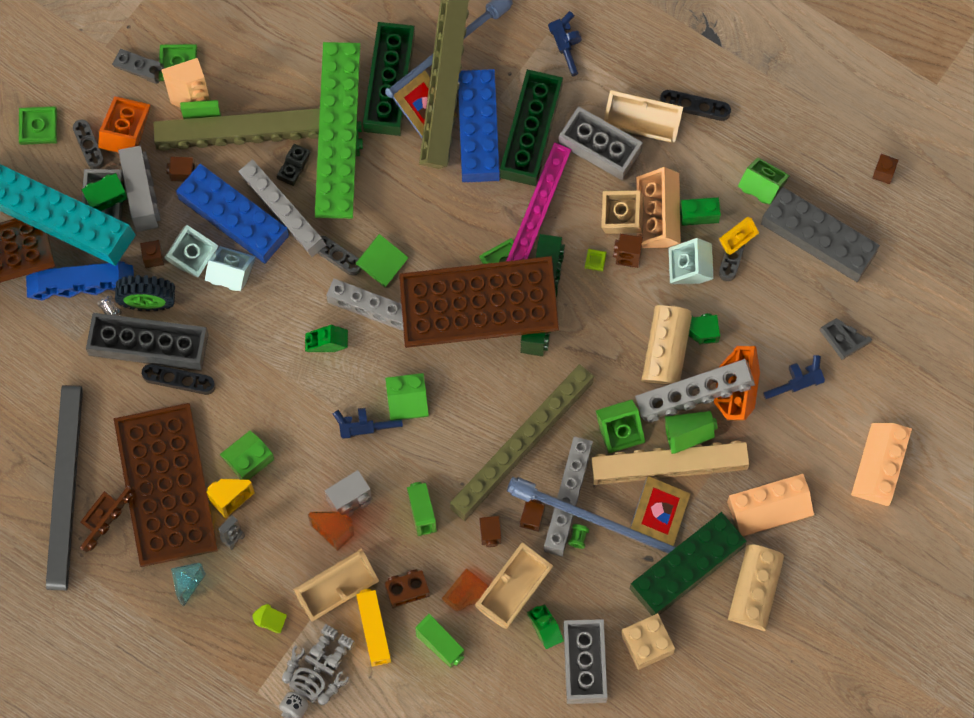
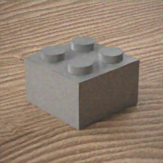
(349, 494)

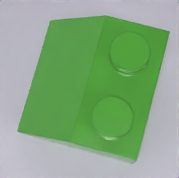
(763, 181)
(407, 397)
(620, 426)
(247, 456)

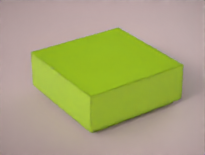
(595, 260)

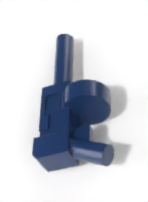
(565, 41)
(798, 380)
(363, 426)

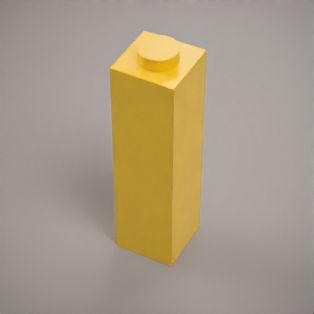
(373, 627)

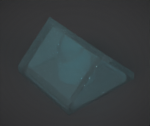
(186, 580)

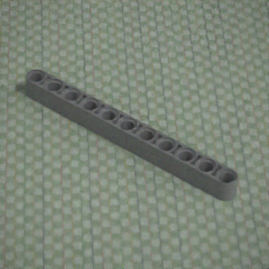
(64, 488)

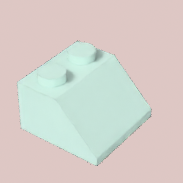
(190, 251)
(691, 262)
(229, 268)

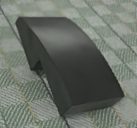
(293, 164)

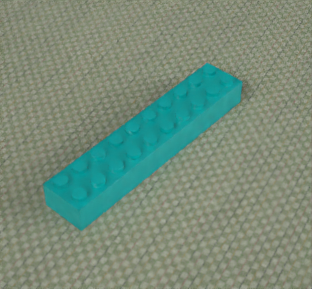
(63, 217)

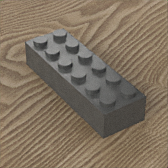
(820, 234)
(147, 341)

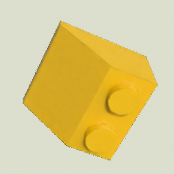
(229, 494)

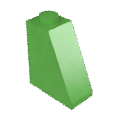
(689, 430)
(421, 509)
(439, 641)

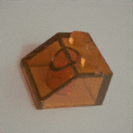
(333, 527)

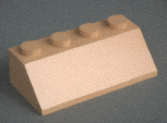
(185, 82)
(661, 208)
(881, 462)
(771, 505)

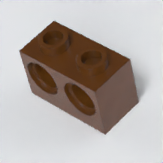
(628, 250)
(409, 593)

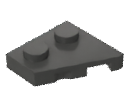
(843, 338)

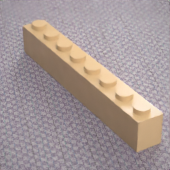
(663, 464)

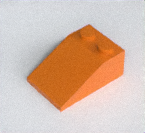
(123, 124)

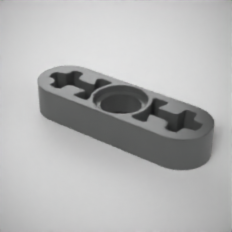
(89, 137)
(339, 263)
(734, 268)

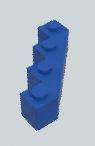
(72, 280)

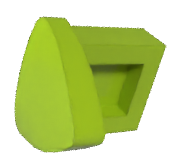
(269, 618)

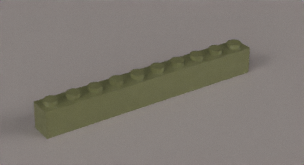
(444, 83)
(236, 129)
(521, 442)

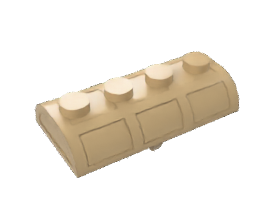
(643, 116)
(666, 345)
(336, 585)
(513, 586)
(756, 587)

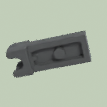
(137, 65)
(230, 532)

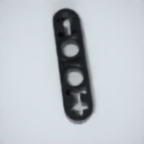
(696, 101)
(179, 375)

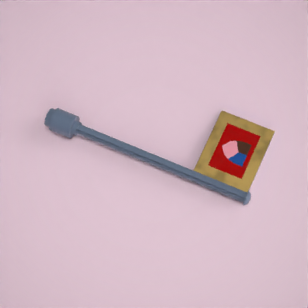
(412, 90)
(654, 521)

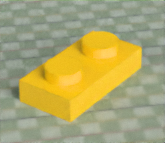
(739, 235)

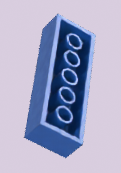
(478, 126)
(232, 213)

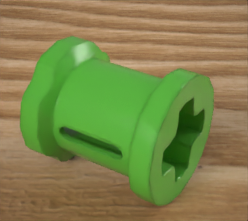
(578, 536)

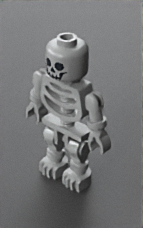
(295, 703)

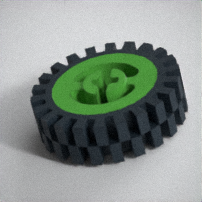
(145, 293)

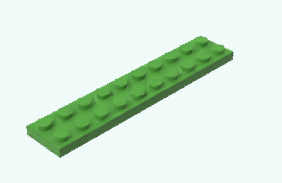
(337, 130)

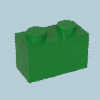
(104, 192)
(700, 211)

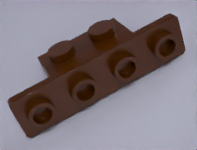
(102, 514)

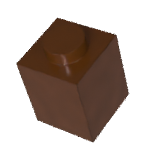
(180, 168)
(885, 169)
(152, 254)
(532, 515)
(490, 531)

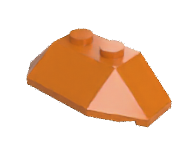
(740, 404)

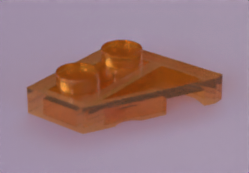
(465, 591)

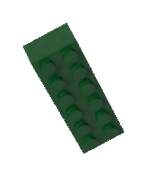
(389, 64)
(531, 127)
(547, 246)
(688, 564)

